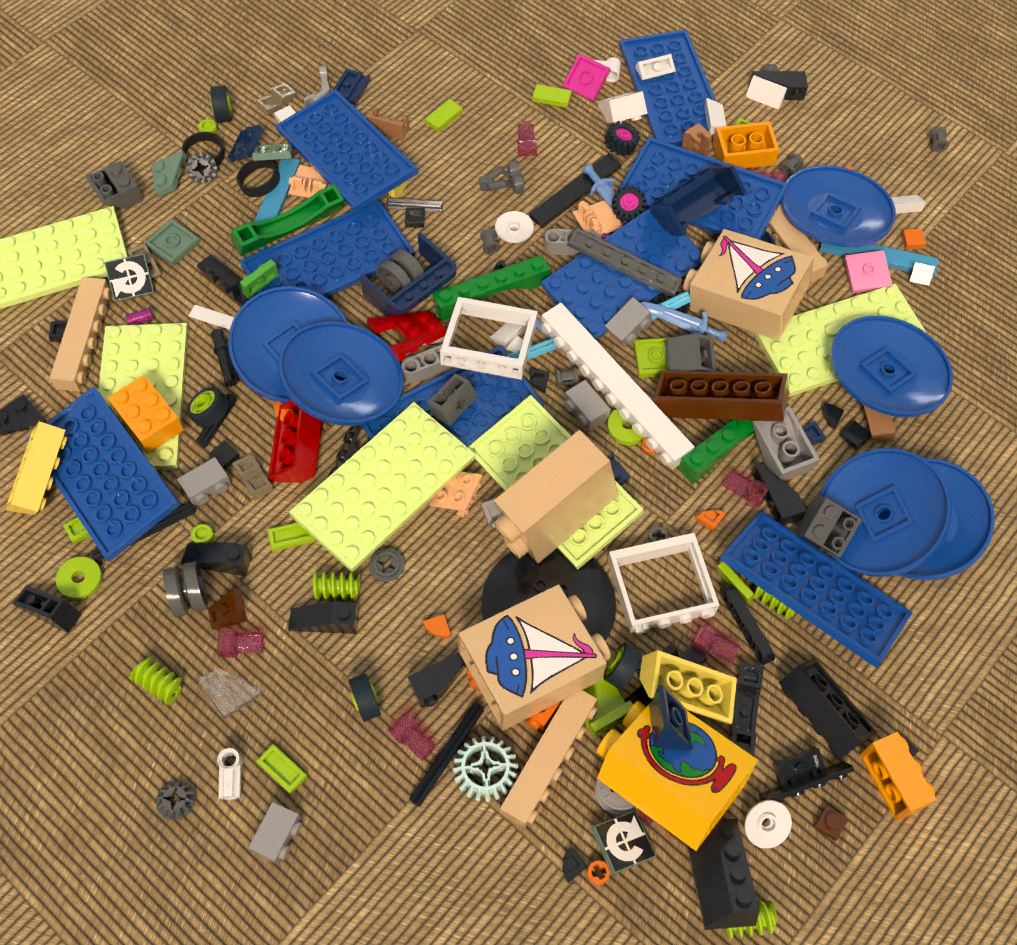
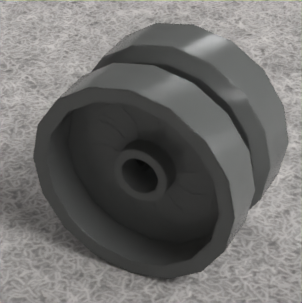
(398, 271)
(186, 589)

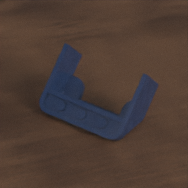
(696, 196)
(436, 275)

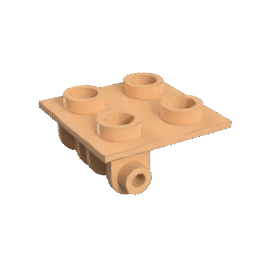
(306, 182)
(597, 217)
(458, 493)

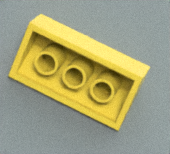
(36, 469)
(693, 685)

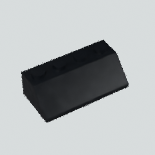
(827, 708)
(724, 879)

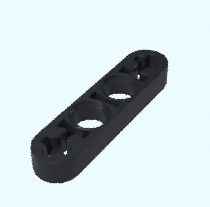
(747, 624)

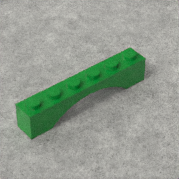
(259, 233)
(522, 275)
(712, 450)

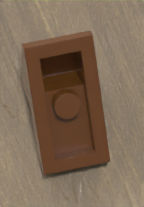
(228, 610)

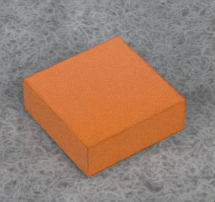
(913, 239)

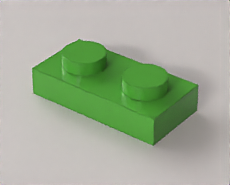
(259, 278)

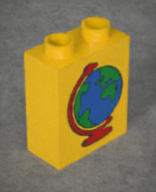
(675, 787)

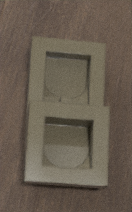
(279, 97)
(142, 249)
(252, 476)

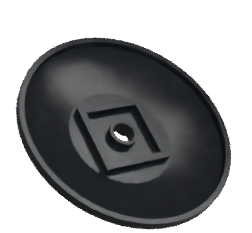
(520, 579)

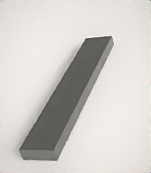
(624, 262)

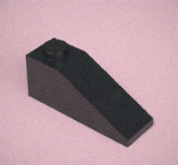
(793, 80)
(780, 498)
(219, 557)
(47, 608)
(325, 618)
(434, 681)

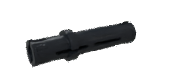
(222, 352)

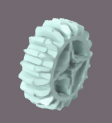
(475, 768)

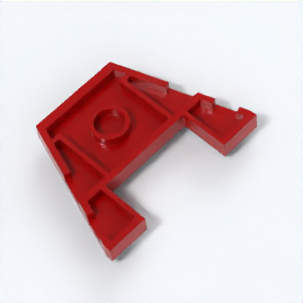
(414, 328)

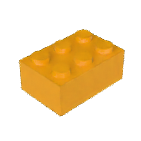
(746, 145)
(145, 414)
(898, 776)

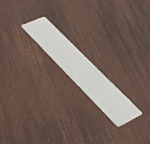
(211, 316)

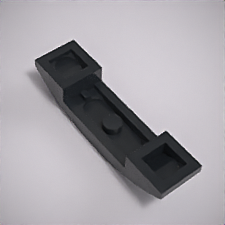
(746, 706)

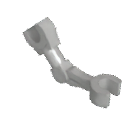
(325, 89)

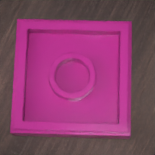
(586, 77)

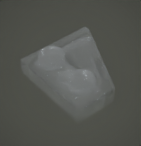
(227, 691)

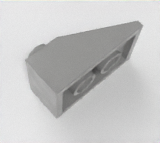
(785, 447)

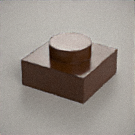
(831, 823)

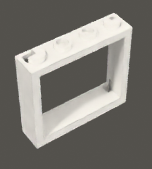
(482, 361)
(659, 549)

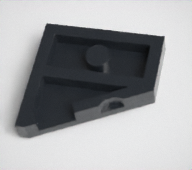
(19, 416)

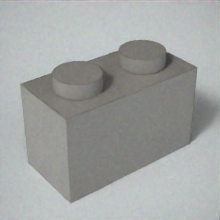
(629, 322)
(586, 406)
(204, 482)
(276, 833)

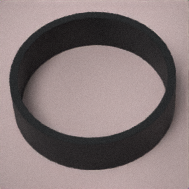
(204, 136)
(260, 190)

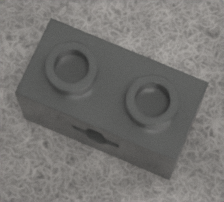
(452, 399)

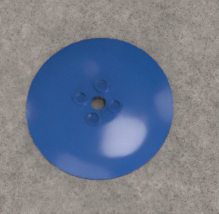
(862, 205)
(265, 326)
(345, 350)
(917, 363)
(917, 507)
(969, 527)

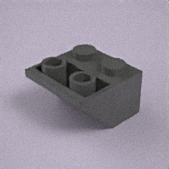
(115, 186)
(690, 353)
(828, 526)

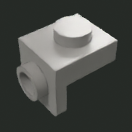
(490, 512)

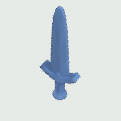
(602, 186)
(685, 321)

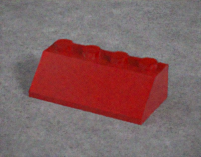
(294, 446)

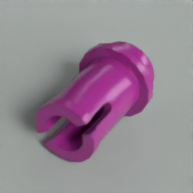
(139, 317)

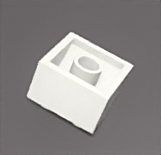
(623, 107)

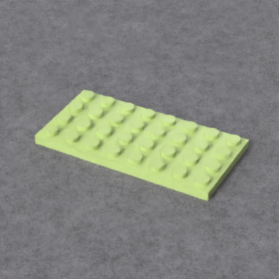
(58, 256)
(809, 335)
(160, 355)
(524, 441)
(382, 486)

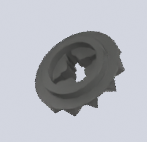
(205, 159)
(383, 557)
(181, 808)

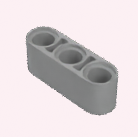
(557, 240)
(421, 368)

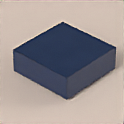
(814, 433)

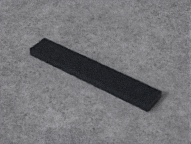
(573, 192)

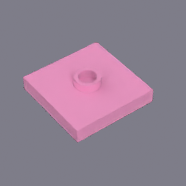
(867, 271)

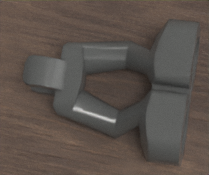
(513, 173)

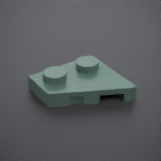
(167, 173)

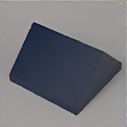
(669, 721)

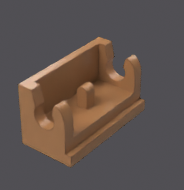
(389, 126)
(697, 140)
(880, 426)

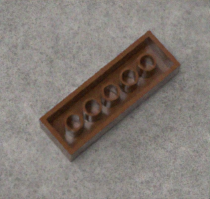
(723, 395)

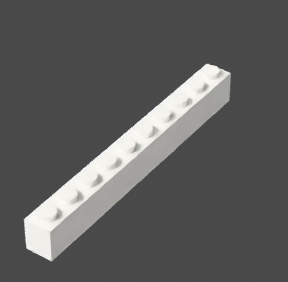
(616, 385)

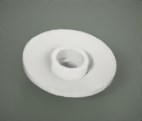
(514, 227)
(774, 830)

